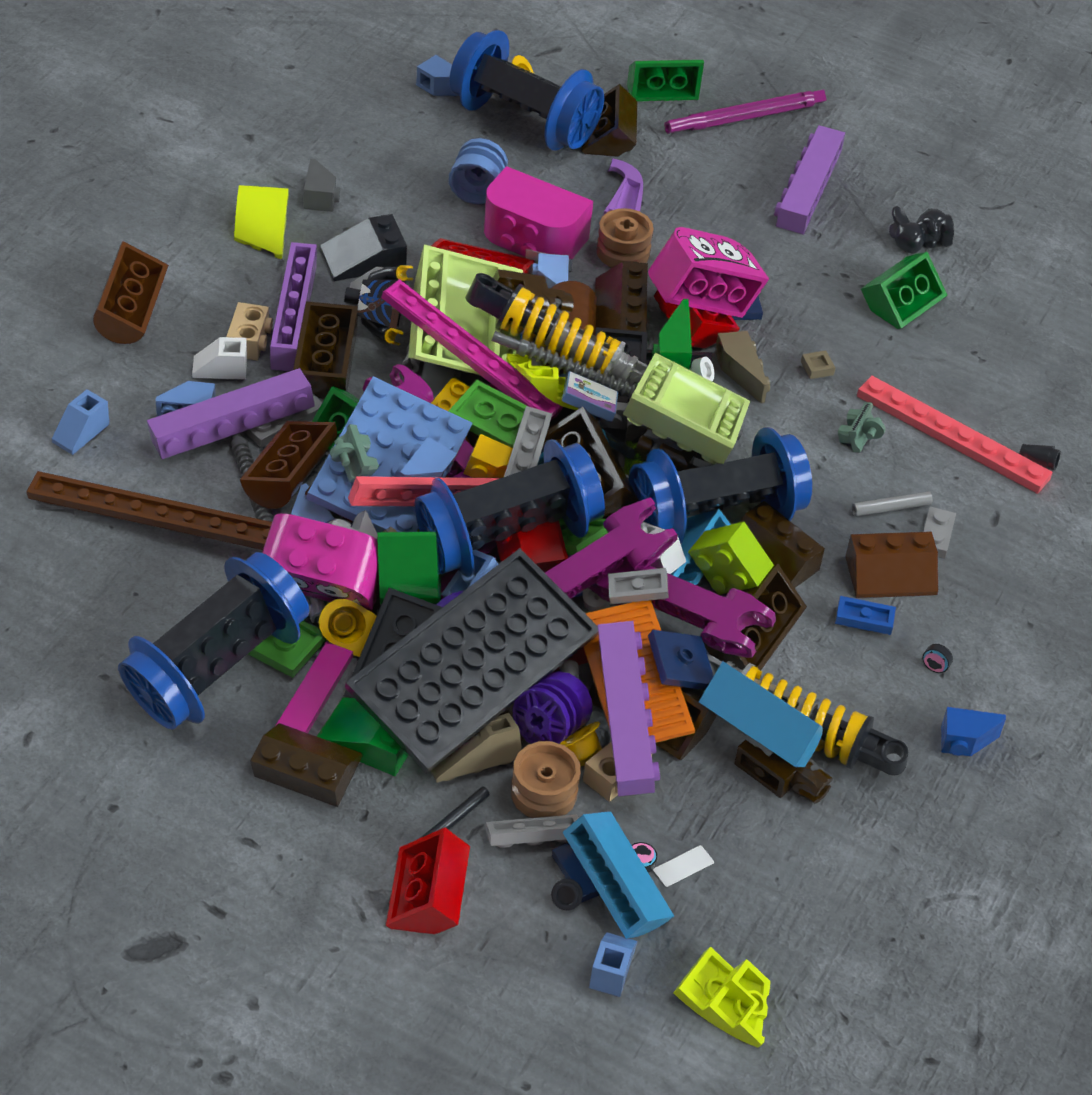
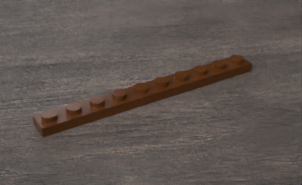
(149, 510)

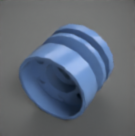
(475, 169)

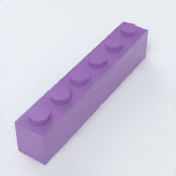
(809, 179)
(295, 292)
(230, 413)
(626, 708)

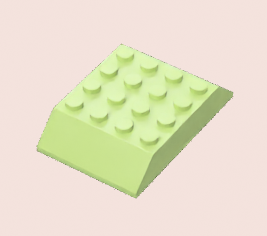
(444, 282)
(687, 409)

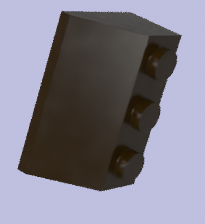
(616, 127)
(784, 543)
(305, 763)

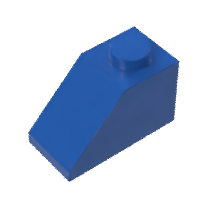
(969, 730)

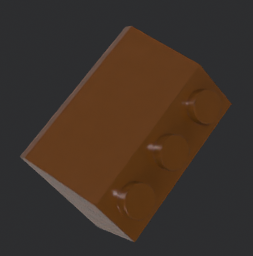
(893, 564)

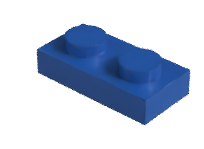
(865, 615)

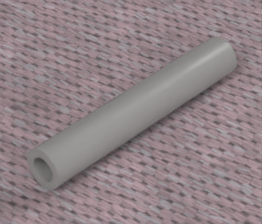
(892, 503)

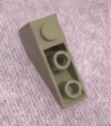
(740, 362)
(491, 746)

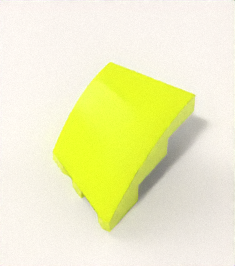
(261, 218)
(541, 377)
(727, 996)

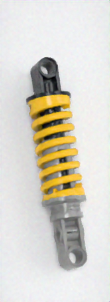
(557, 333)
(850, 739)

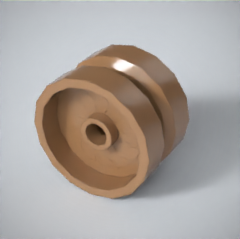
(624, 237)
(545, 780)

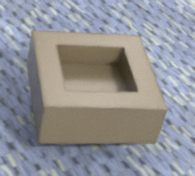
(818, 364)

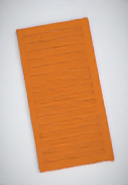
(666, 702)

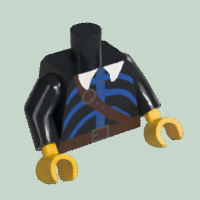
(375, 312)

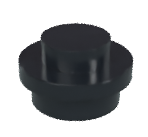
(567, 894)

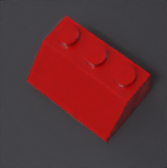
(703, 323)
(542, 545)
(429, 884)

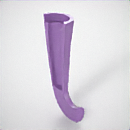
(630, 191)

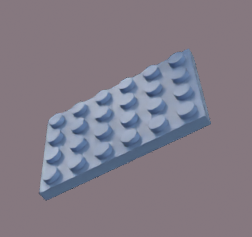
(394, 426)

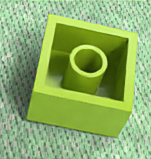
(731, 558)

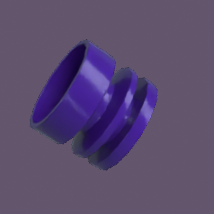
(552, 708)

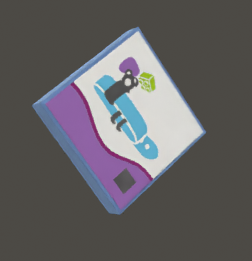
(591, 395)

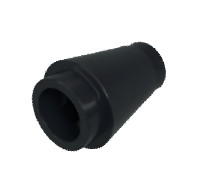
(1042, 454)

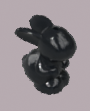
(931, 228)

